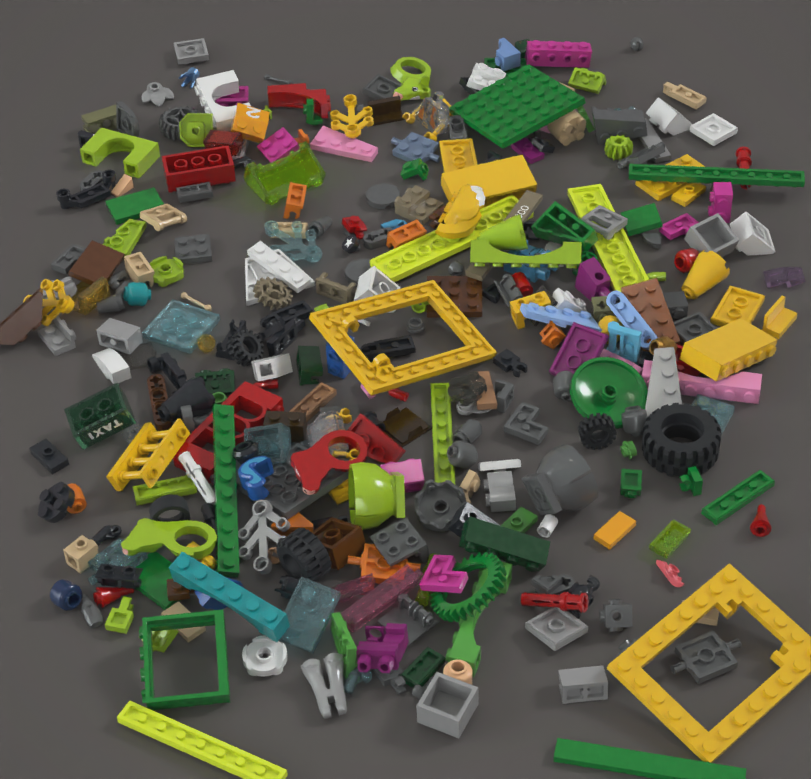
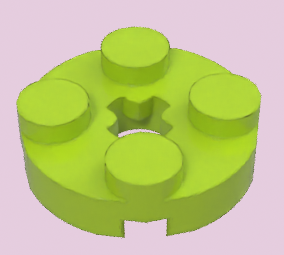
(173, 273)

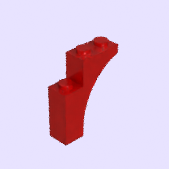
(296, 95)

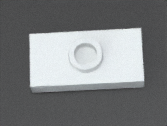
(499, 466)

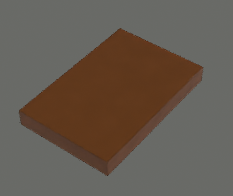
(96, 262)

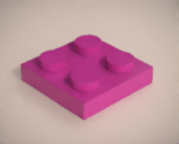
(278, 145)

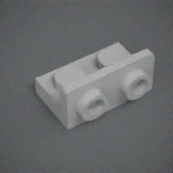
(58, 337)

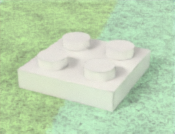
(713, 129)

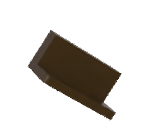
(386, 110)

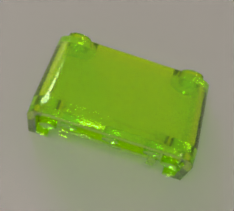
(273, 179)

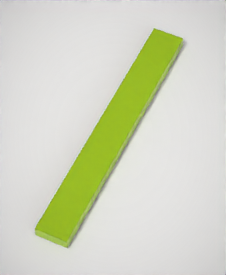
(441, 432)

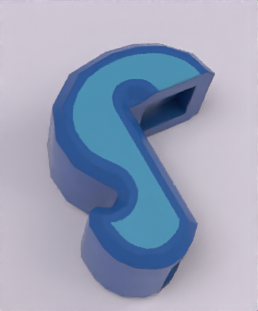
(253, 475)

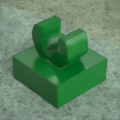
(692, 481)

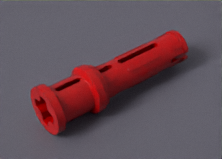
(744, 160)
(564, 601)

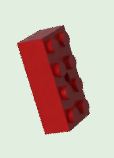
(198, 167)

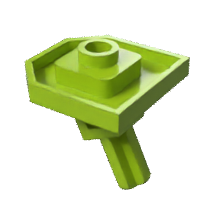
(195, 128)

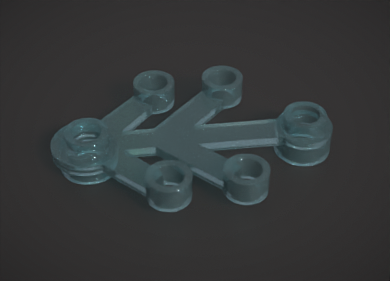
(272, 229)

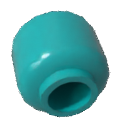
(136, 294)

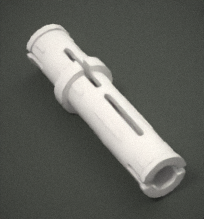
(194, 472)

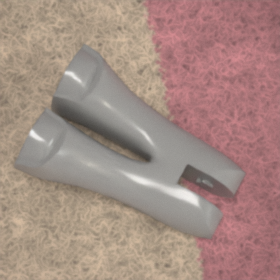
(314, 674)

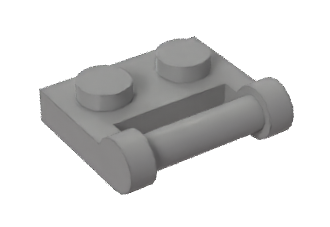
(606, 218)

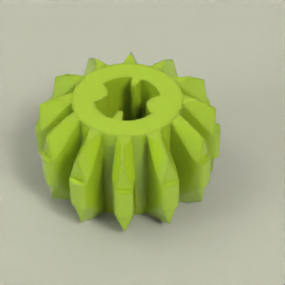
(618, 147)

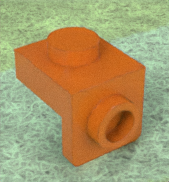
(552, 335)

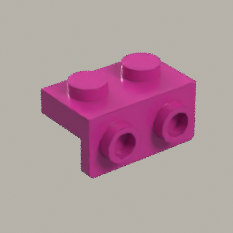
(232, 100)

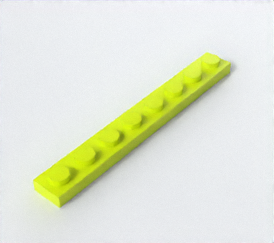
(198, 744)

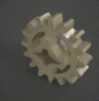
(272, 293)

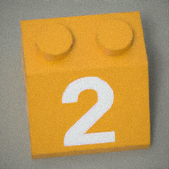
(250, 122)

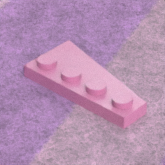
(337, 143)

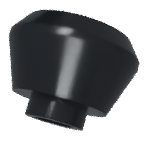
(245, 451)

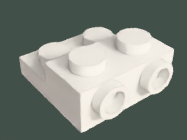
(484, 76)

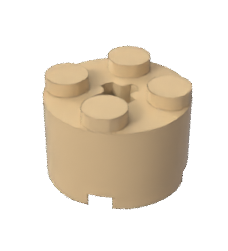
(568, 128)

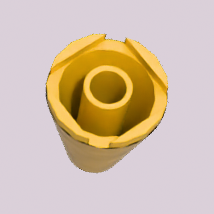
(705, 274)

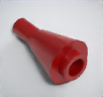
(760, 525)
(107, 595)

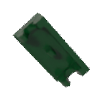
(308, 364)

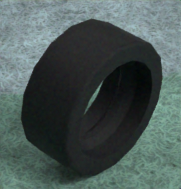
(169, 502)

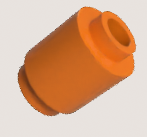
(79, 501)

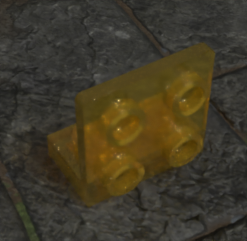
(89, 295)

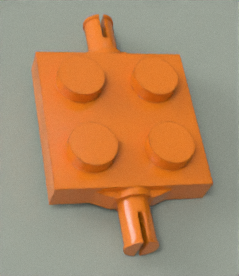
(373, 562)

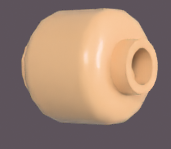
(459, 670)

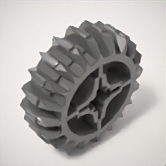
(170, 121)

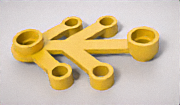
(352, 130)
(63, 305)

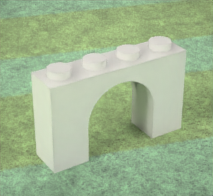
(214, 87)

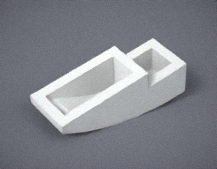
(112, 365)

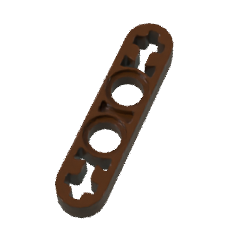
(156, 402)

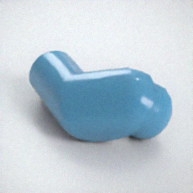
(396, 223)

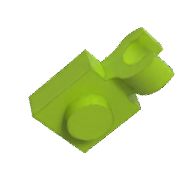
(121, 618)

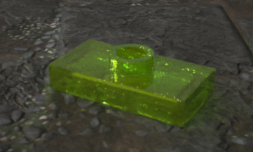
(669, 539)

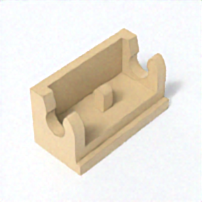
(138, 268)

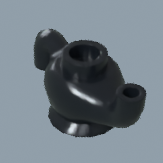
(593, 585)

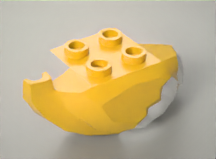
(463, 213)

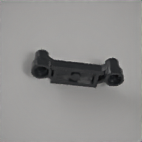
(90, 195)
(169, 367)

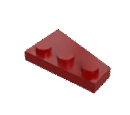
(378, 443)

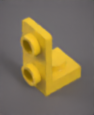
(539, 298)

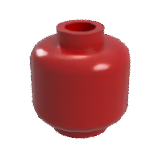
(685, 259)

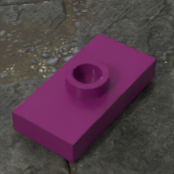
(529, 152)

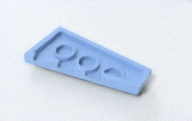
(557, 316)

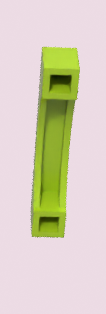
(484, 253)

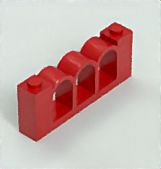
(245, 397)

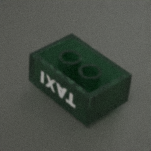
(100, 416)

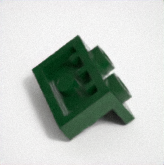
(218, 381)

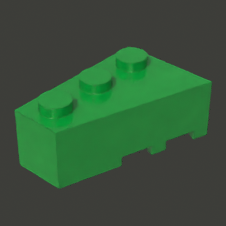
(562, 226)

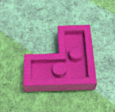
(677, 226)
(440, 576)

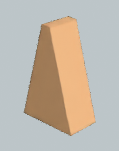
(123, 186)

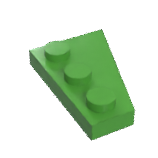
(344, 642)

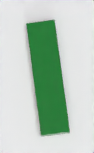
(738, 497)

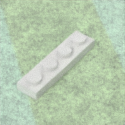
(279, 266)

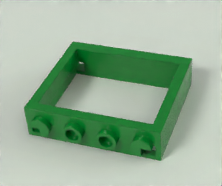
(181, 621)

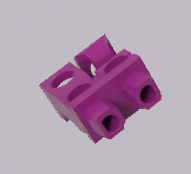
(383, 651)

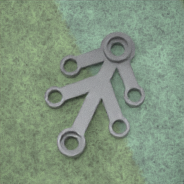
(261, 512)

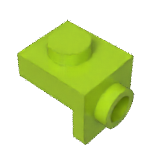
(162, 639)

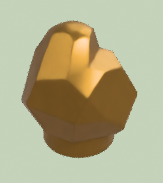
(662, 342)

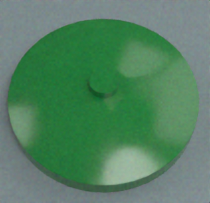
(607, 388)

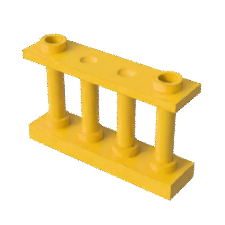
(139, 449)

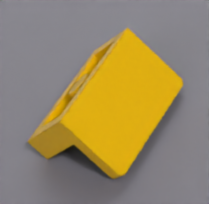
(778, 319)

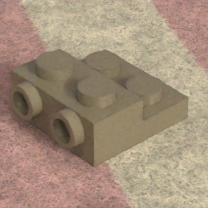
(416, 204)

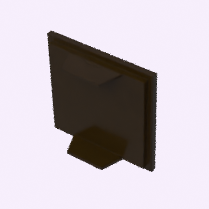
(404, 426)

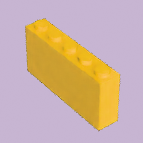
(497, 179)
(728, 349)

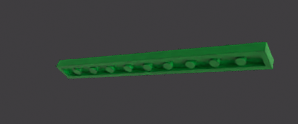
(708, 175)
(225, 491)

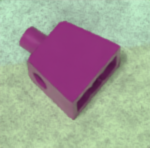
(592, 279)

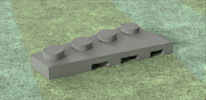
(664, 380)

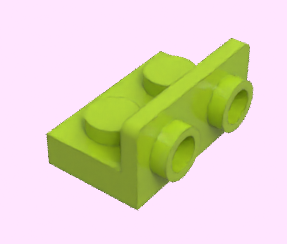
(587, 80)

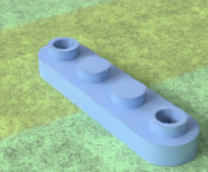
(630, 317)

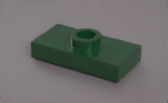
(423, 667)

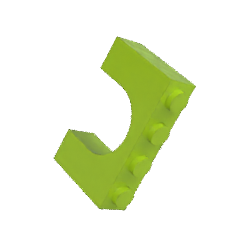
(105, 142)

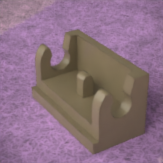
(334, 290)

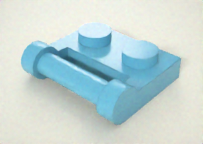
(629, 341)

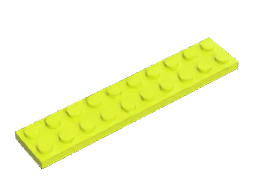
(433, 248)
(616, 254)

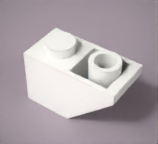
(567, 300)
(272, 367)

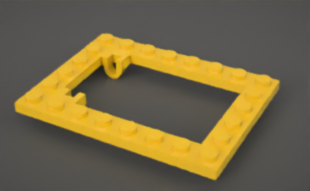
(335, 322)
(722, 589)

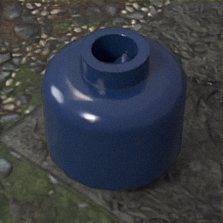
(66, 594)

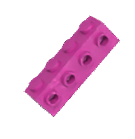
(558, 54)

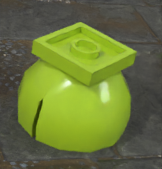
(374, 495)

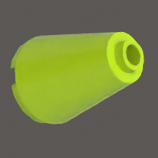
(506, 235)

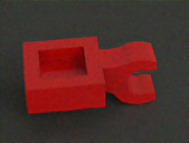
(354, 225)

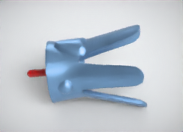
(192, 75)

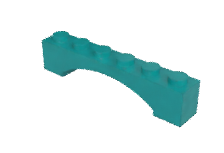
(258, 612)

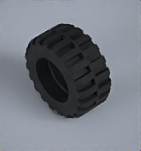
(683, 422)

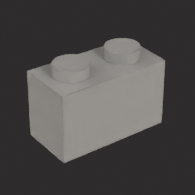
(119, 336)

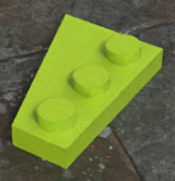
(126, 236)

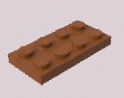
(651, 305)

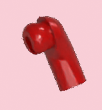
(268, 384)
(399, 394)

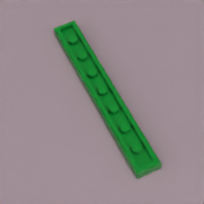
(640, 762)

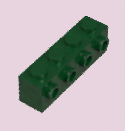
(505, 543)

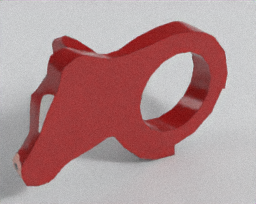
(315, 463)

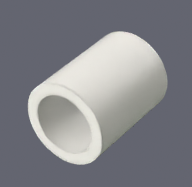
(547, 525)

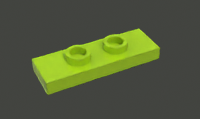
(175, 486)

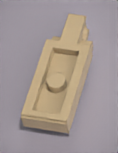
(684, 95)

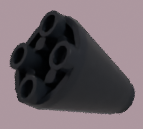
(190, 393)

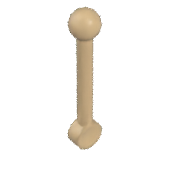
(184, 295)

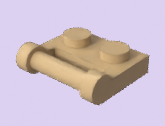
(163, 216)

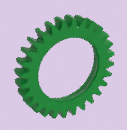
(495, 579)

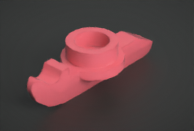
(670, 572)

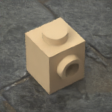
(80, 552)

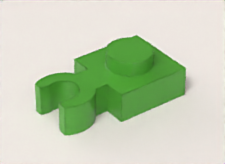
(582, 112)

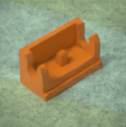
(295, 199)
(405, 234)

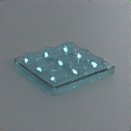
(181, 326)

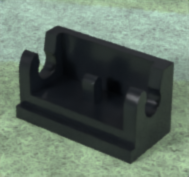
(222, 348)

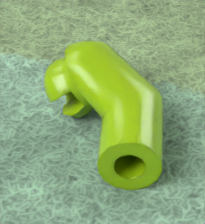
(661, 276)

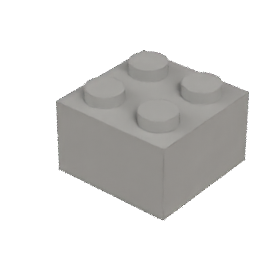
(712, 235)
(447, 704)

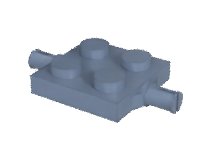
(415, 147)

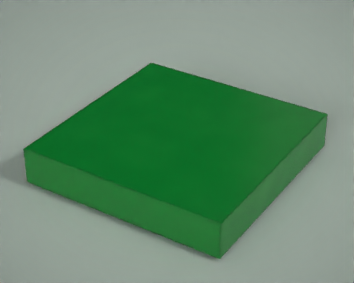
(642, 219)

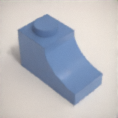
(507, 55)

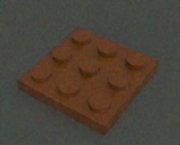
(464, 293)

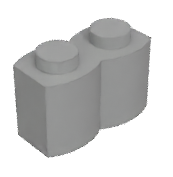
(500, 491)

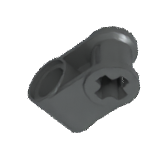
(457, 128)

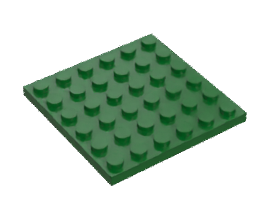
(517, 106)

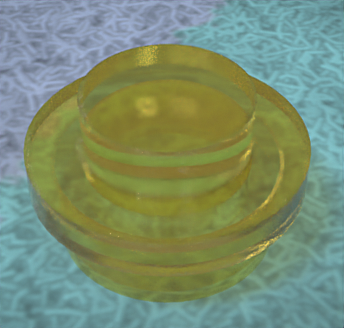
(206, 343)

